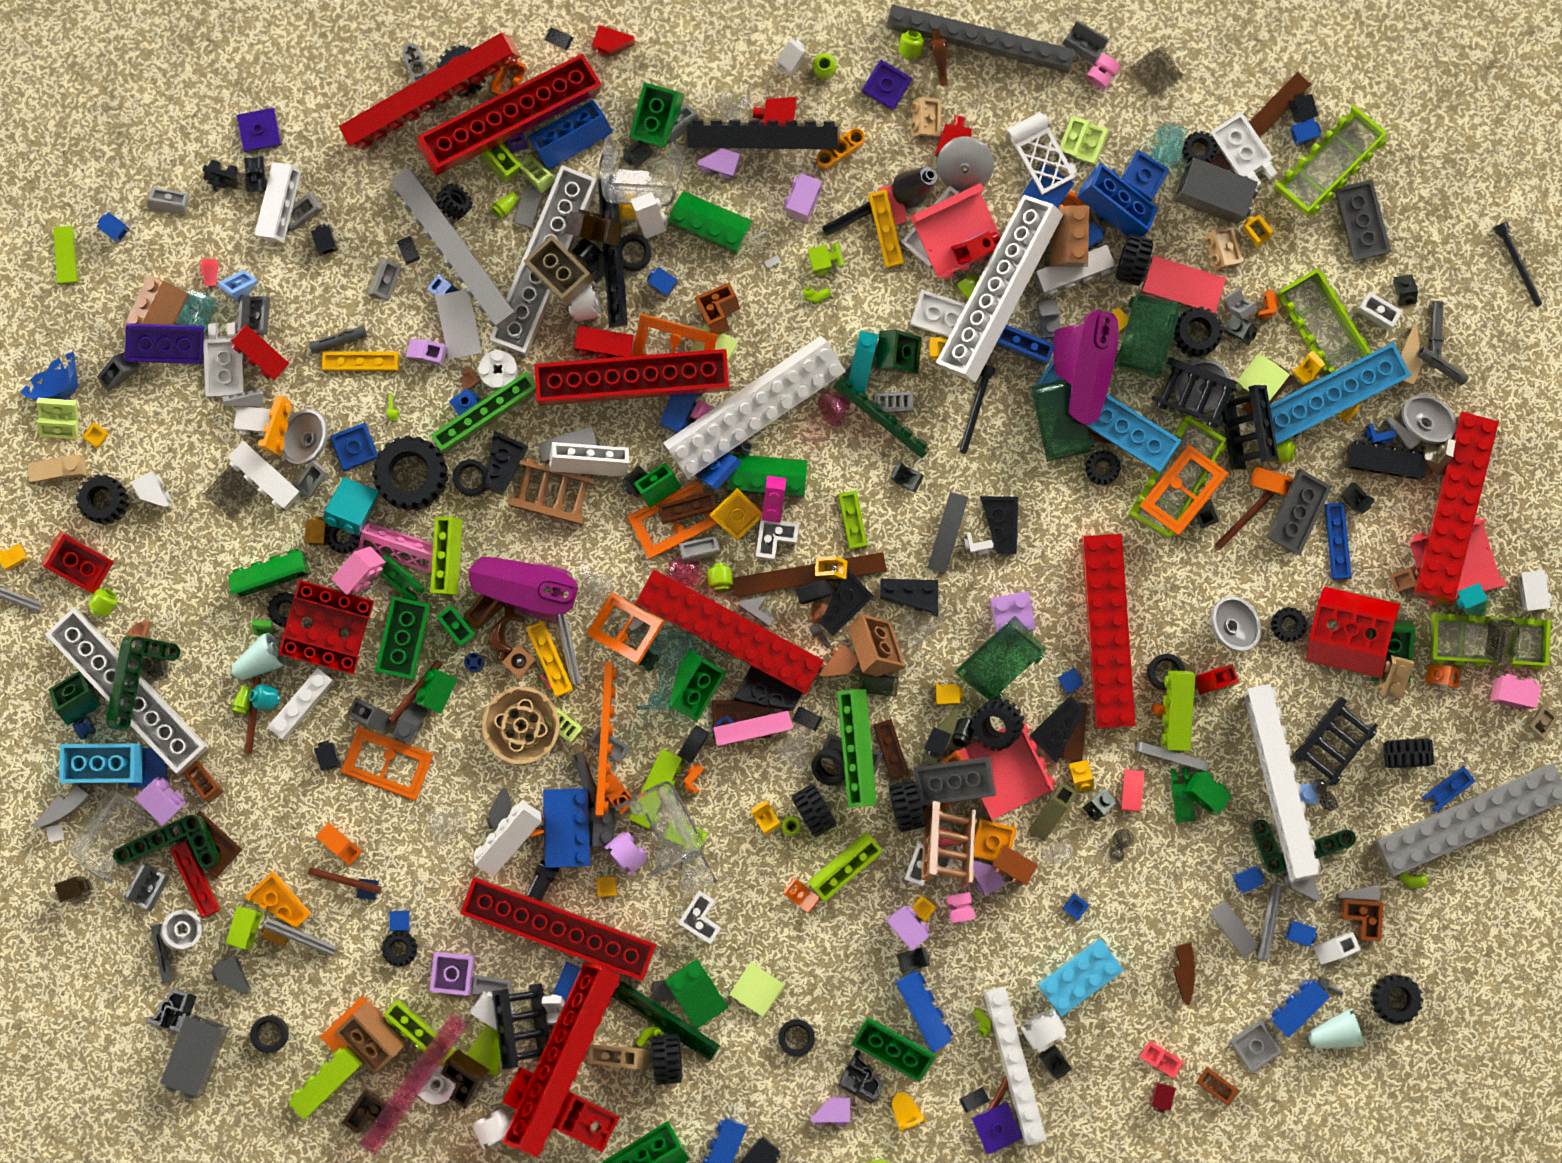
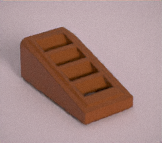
(211, 795)
(1231, 1097)

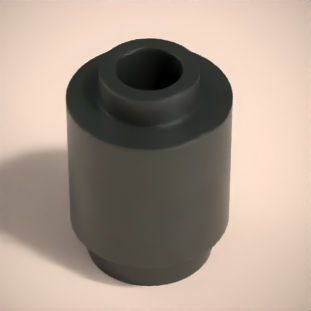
(963, 732)

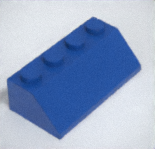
(570, 134)
(1117, 202)
(566, 827)
(923, 1011)

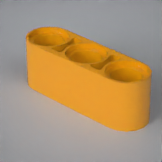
(847, 143)

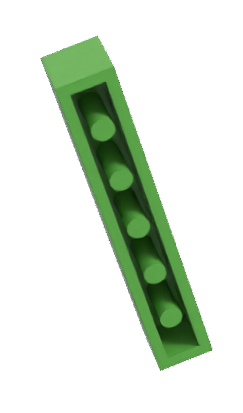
(484, 412)
(857, 748)

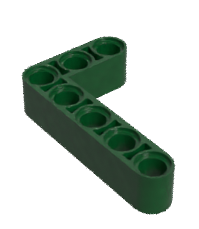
(133, 675)
(168, 838)
(1273, 853)

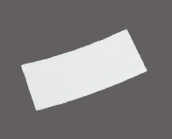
(458, 324)

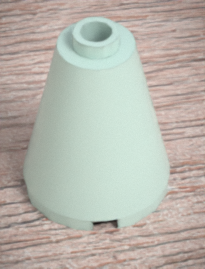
(259, 658)
(1338, 1032)

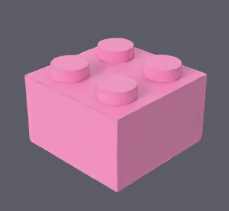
(358, 571)
(1515, 692)

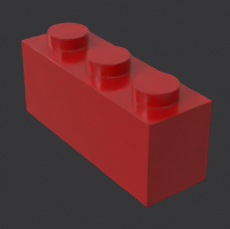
(603, 343)
(259, 352)

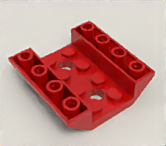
(329, 613)
(1347, 645)

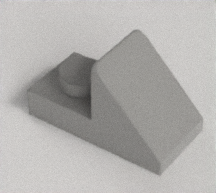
(1049, 317)
(311, 479)
(752, 607)

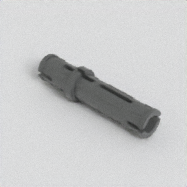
(1436, 327)
(344, 337)
(1441, 365)
(586, 777)
(166, 976)

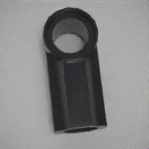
(542, 880)

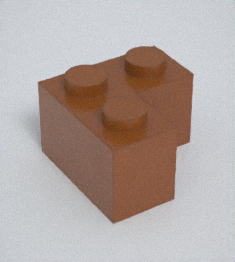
(715, 306)
(1014, 865)
(1368, 915)

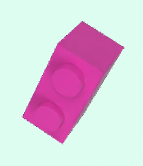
(773, 499)

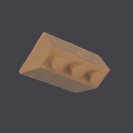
(1071, 238)
(157, 303)
(876, 646)
(370, 1037)

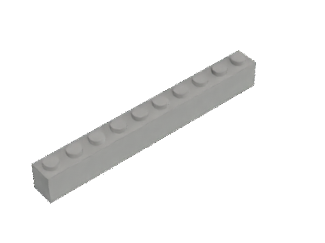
(454, 248)

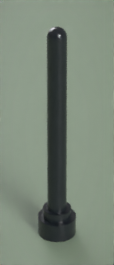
(1503, 231)
(986, 374)

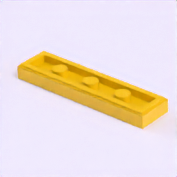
(886, 228)
(360, 361)
(549, 659)

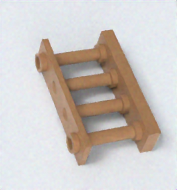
(538, 506)
(932, 850)

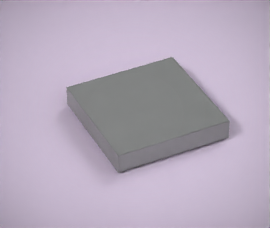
(1256, 1046)

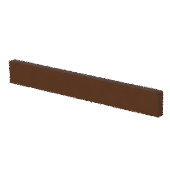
(1270, 112)
(803, 575)

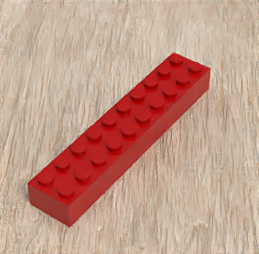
(430, 91)
(508, 114)
(631, 377)
(1455, 509)
(729, 631)
(1108, 631)
(558, 928)
(561, 1059)

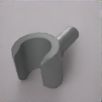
(744, 449)
(816, 630)
(1324, 984)

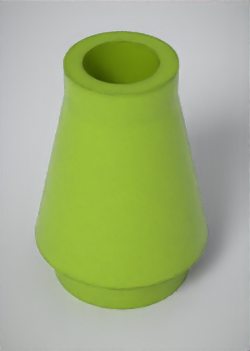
(504, 205)
(242, 702)
(791, 819)

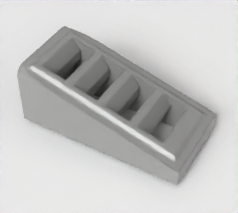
(317, 208)
(909, 395)
(250, 398)
(1402, 434)
(1368, 893)

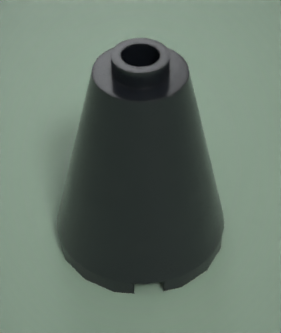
(913, 186)

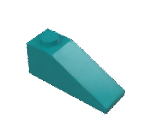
(863, 359)
(1472, 600)

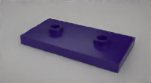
(164, 343)

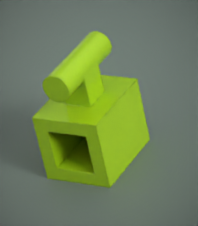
(821, 259)

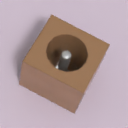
(519, 661)

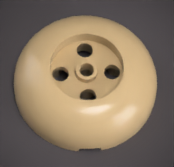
(498, 720)

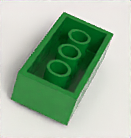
(403, 638)

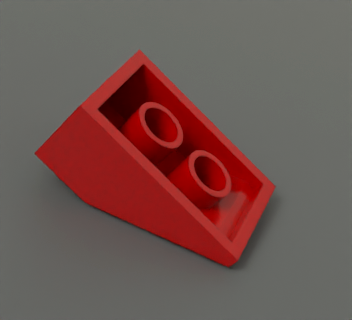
(77, 562)

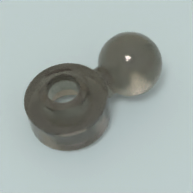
(1327, 800)
(1117, 854)

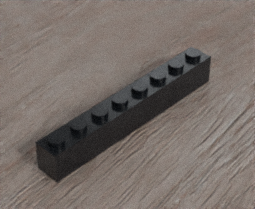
(763, 135)

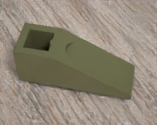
(1053, 811)

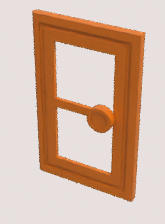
(676, 329)
(1170, 477)
(680, 534)
(617, 644)
(392, 745)

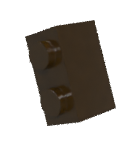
(73, 889)

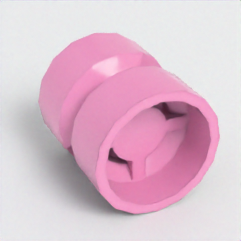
(1105, 69)
(960, 907)

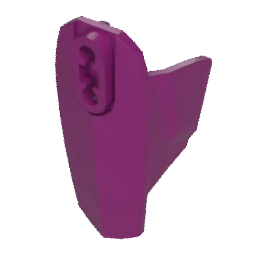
(1086, 360)
(524, 586)

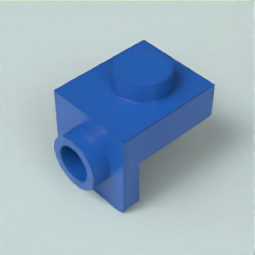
(1383, 438)

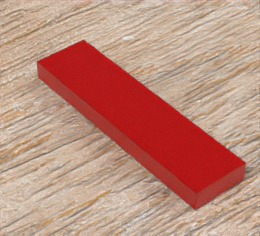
(195, 879)

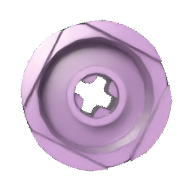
(625, 853)

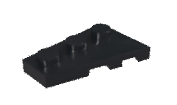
(503, 462)
(1003, 522)
(911, 592)
(845, 603)
(766, 691)
(1058, 728)

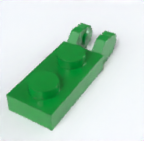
(400, 578)
(1182, 803)

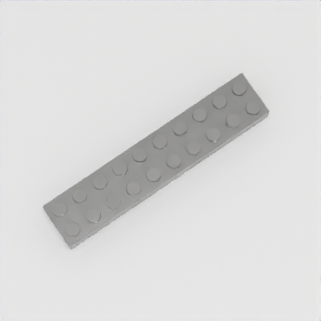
(1470, 820)

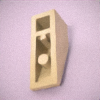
(1409, 355)
(57, 468)
(619, 1056)

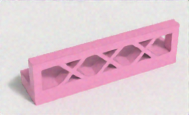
(398, 544)
(752, 728)

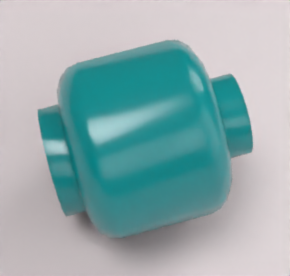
(264, 697)

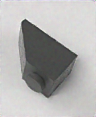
(117, 371)
(369, 714)
(410, 723)
(499, 810)
(231, 974)

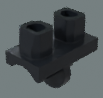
(255, 174)
(220, 178)

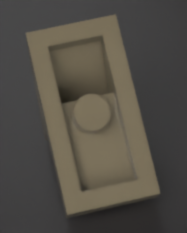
(1437, 456)
(1542, 723)

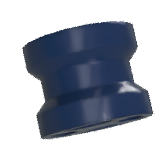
(474, 662)
(84, 728)

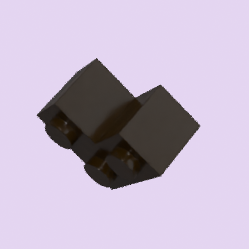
(594, 227)
(467, 1076)
(365, 1108)

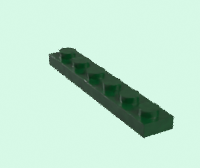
(887, 421)
(666, 1021)

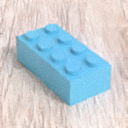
(101, 763)
(1080, 977)

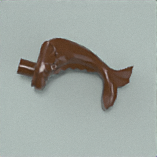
(939, 49)
(496, 639)

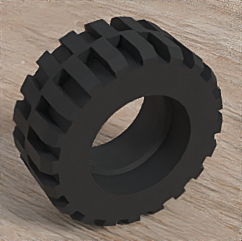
(428, 491)

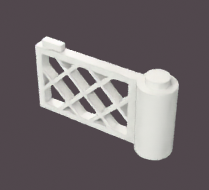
(1029, 131)

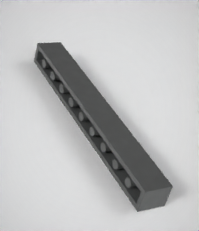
(982, 38)

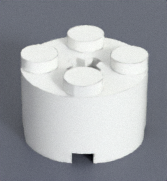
(586, 305)
(500, 360)
(177, 919)
(1043, 1030)
(492, 1130)

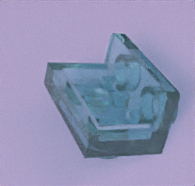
(1169, 143)
(197, 310)

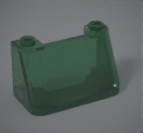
(1148, 335)
(1059, 431)
(1001, 659)

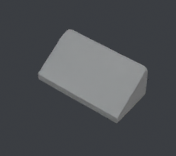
(685, 116)
(168, 201)
(384, 279)

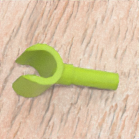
(391, 413)

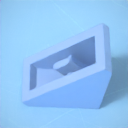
(238, 285)

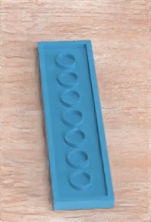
(1338, 392)
(1129, 430)

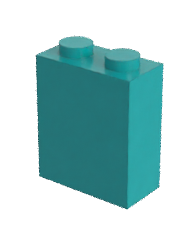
(351, 506)

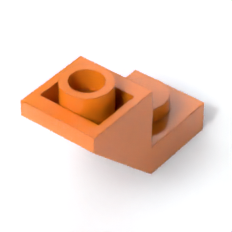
(1271, 481)
(617, 793)
(339, 844)

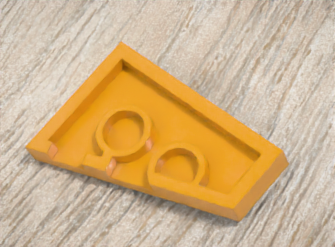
(275, 431)
(279, 899)

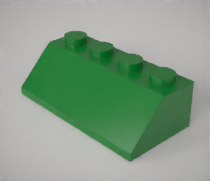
(709, 222)
(753, 472)
(268, 574)
(893, 1049)
(655, 1147)

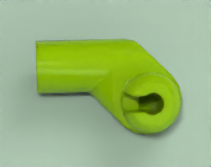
(814, 296)
(1413, 882)
(984, 1022)
(648, 1033)

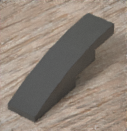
(948, 532)

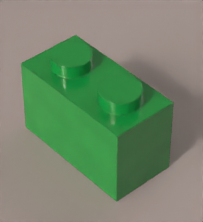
(657, 485)
(456, 626)
(435, 690)
(1207, 792)

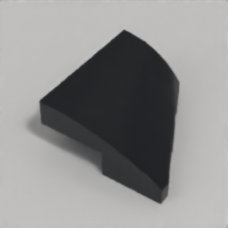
(177, 1005)
(866, 1084)

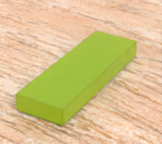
(65, 254)
(852, 520)

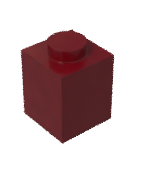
(1162, 1097)

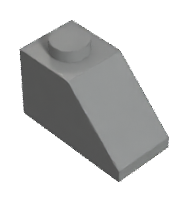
(1305, 887)

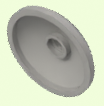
(968, 153)
(1211, 366)
(1429, 419)
(305, 436)
(1240, 618)

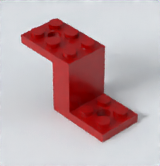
(575, 1116)

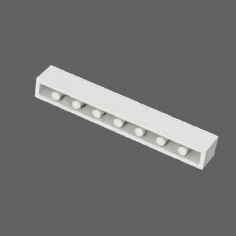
(1014, 1065)

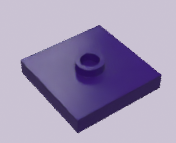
(886, 85)
(259, 129)
(996, 1128)

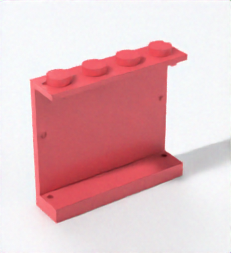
(951, 223)
(1478, 564)
(1016, 773)

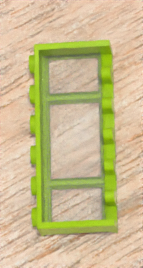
(1332, 162)
(1323, 321)
(1192, 475)
(1464, 640)

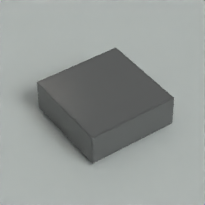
(661, 991)

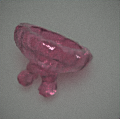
(833, 408)
(690, 577)

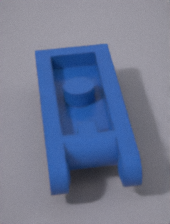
(1450, 787)

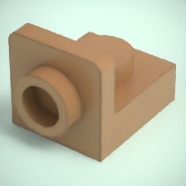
(1404, 579)

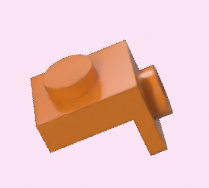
(1271, 302)
(693, 773)

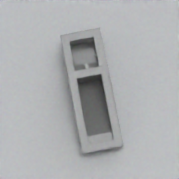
(582, 436)
(63, 807)
(1233, 929)

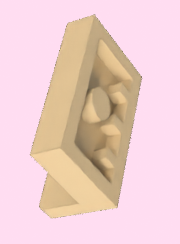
(926, 117)
(1223, 248)
(1395, 677)

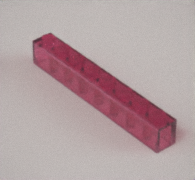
(414, 1083)

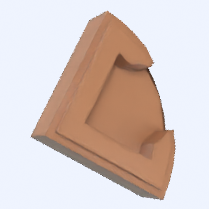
(469, 379)
(817, 612)
(140, 629)

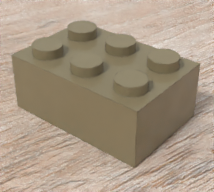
(558, 270)

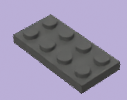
(1363, 220)
(1299, 512)
(955, 780)

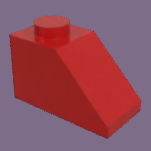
(610, 41)
(1216, 679)

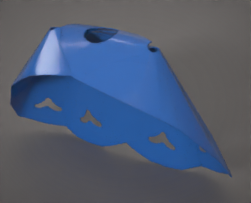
(56, 382)

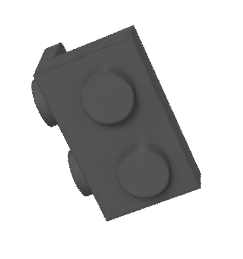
(1086, 41)
(254, 313)
(601, 829)
(146, 887)

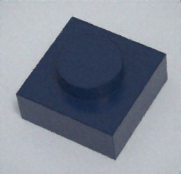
(367, 894)

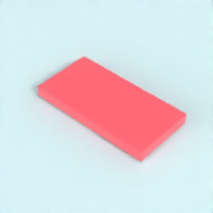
(1183, 284)

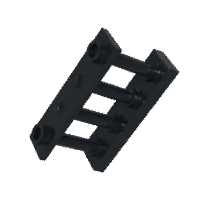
(1194, 374)
(1263, 424)
(1327, 723)
(505, 1029)

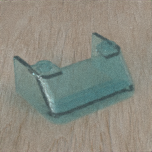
(671, 650)

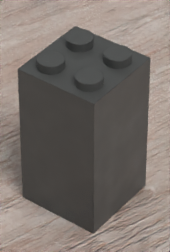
(1216, 191)
(194, 1056)

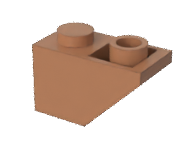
(841, 663)

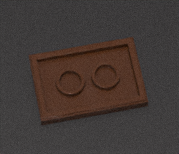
(737, 712)
(225, 845)

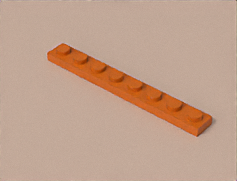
(604, 768)

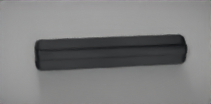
(847, 219)

